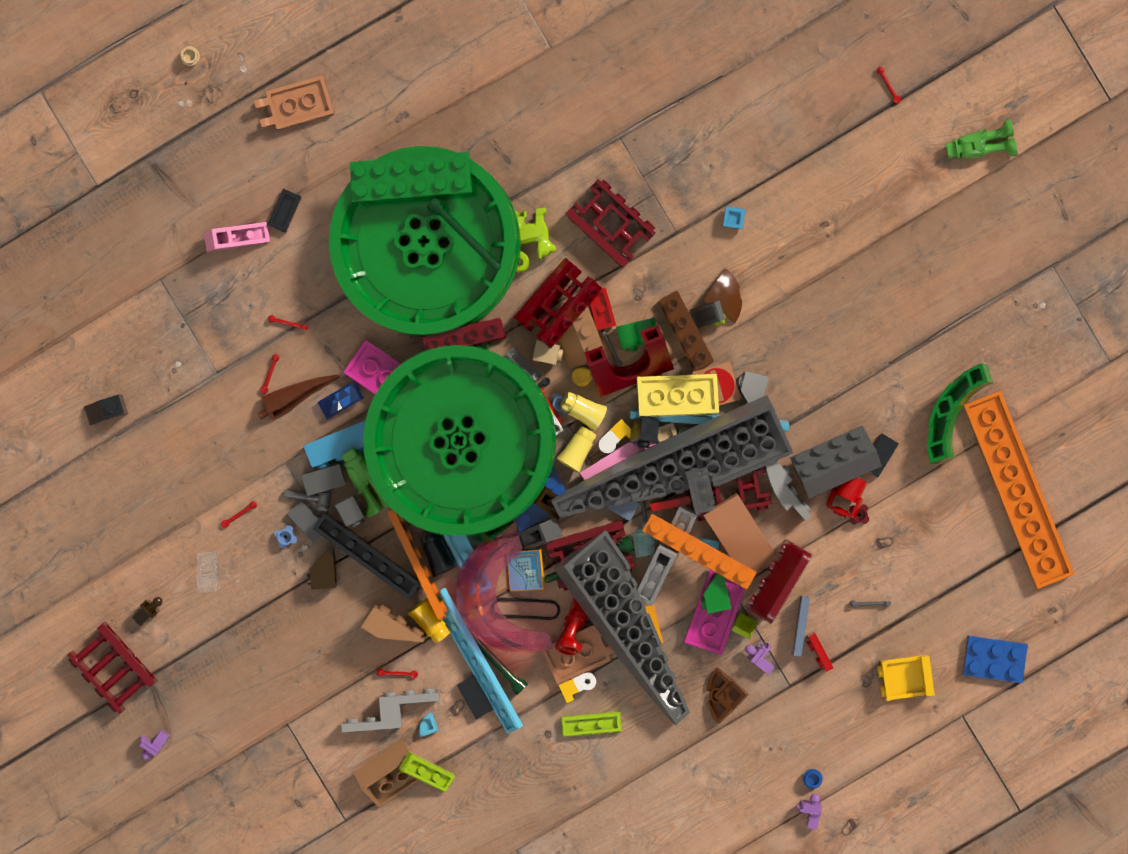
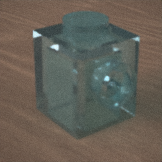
(643, 543)

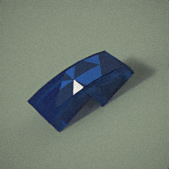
(340, 400)

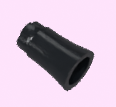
(437, 554)

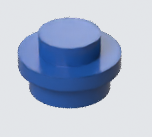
(812, 778)

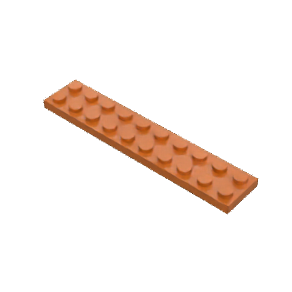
(1018, 489)

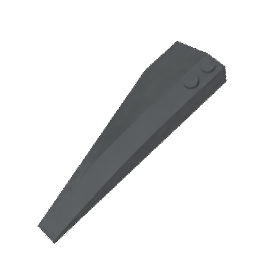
(609, 596)

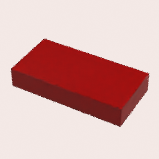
(670, 503)

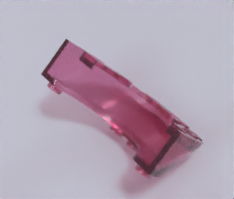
(478, 601)

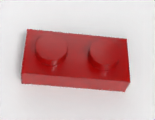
(602, 311)
(822, 659)

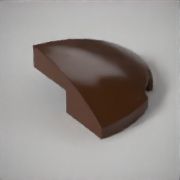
(727, 292)
(724, 695)

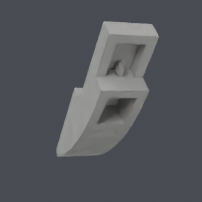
(778, 480)

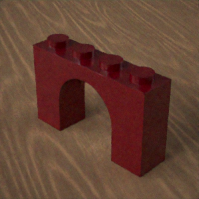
(612, 378)

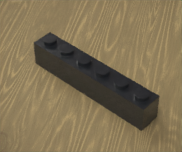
(367, 555)

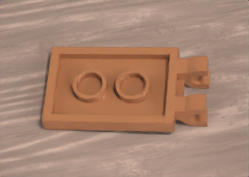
(295, 103)
(593, 654)

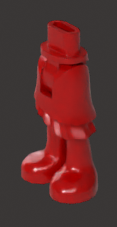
(574, 621)

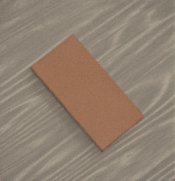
(740, 533)

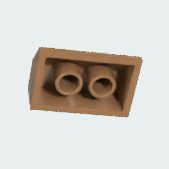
(579, 339)
(381, 775)

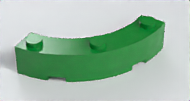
(947, 410)

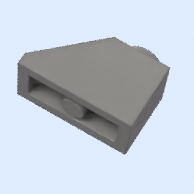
(752, 386)

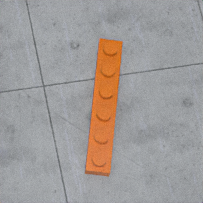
(699, 551)
(421, 571)

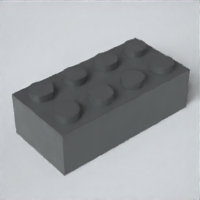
(835, 461)

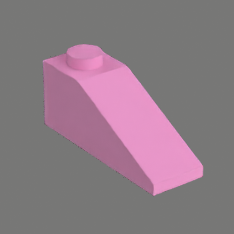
(236, 236)

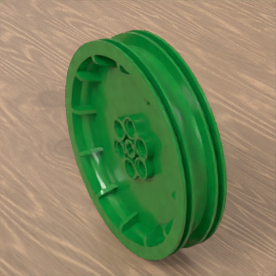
(423, 296)
(411, 415)

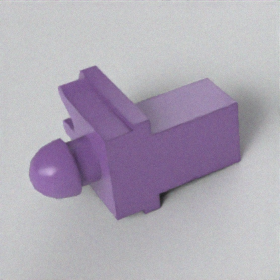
(757, 656)
(153, 747)
(813, 808)

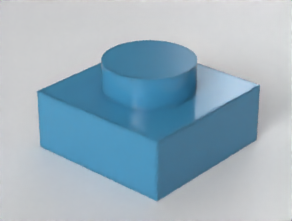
(734, 217)

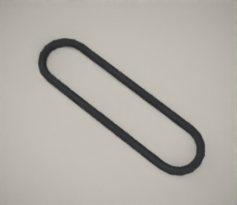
(531, 600)

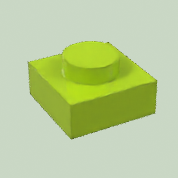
(744, 625)

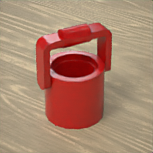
(851, 491)

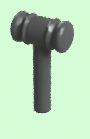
(321, 498)

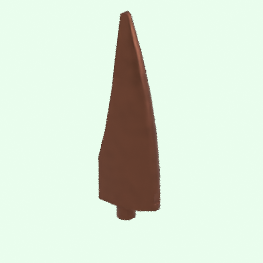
(287, 398)

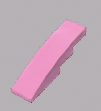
(620, 454)

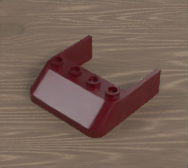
(780, 581)

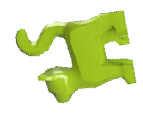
(534, 232)

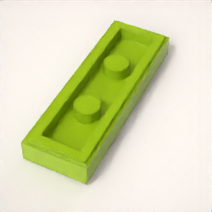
(591, 724)
(426, 772)

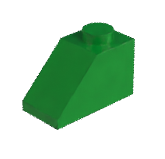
(716, 595)

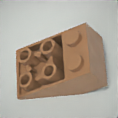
(387, 626)

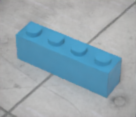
(334, 445)

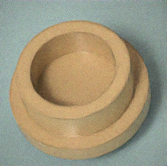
(190, 56)

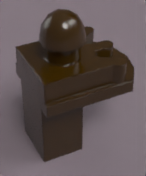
(148, 610)

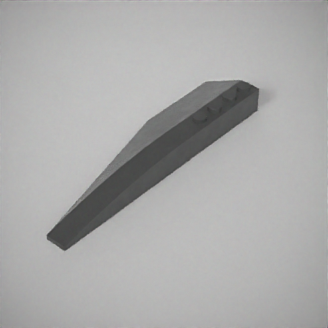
(725, 445)

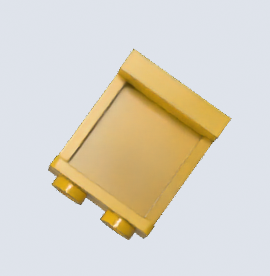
(906, 677)

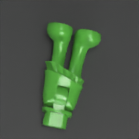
(974, 144)
(360, 477)

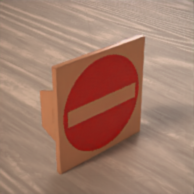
(726, 382)

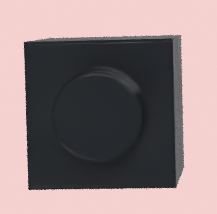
(644, 431)

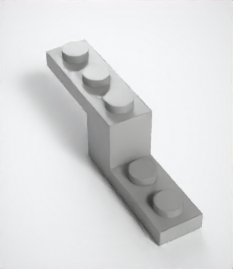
(664, 558)
(390, 710)

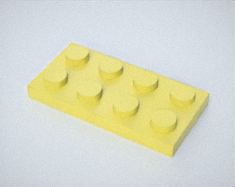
(678, 395)

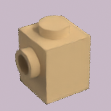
(545, 354)

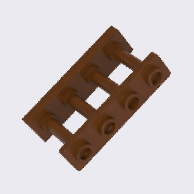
(686, 331)

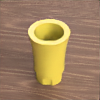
(583, 410)
(577, 449)

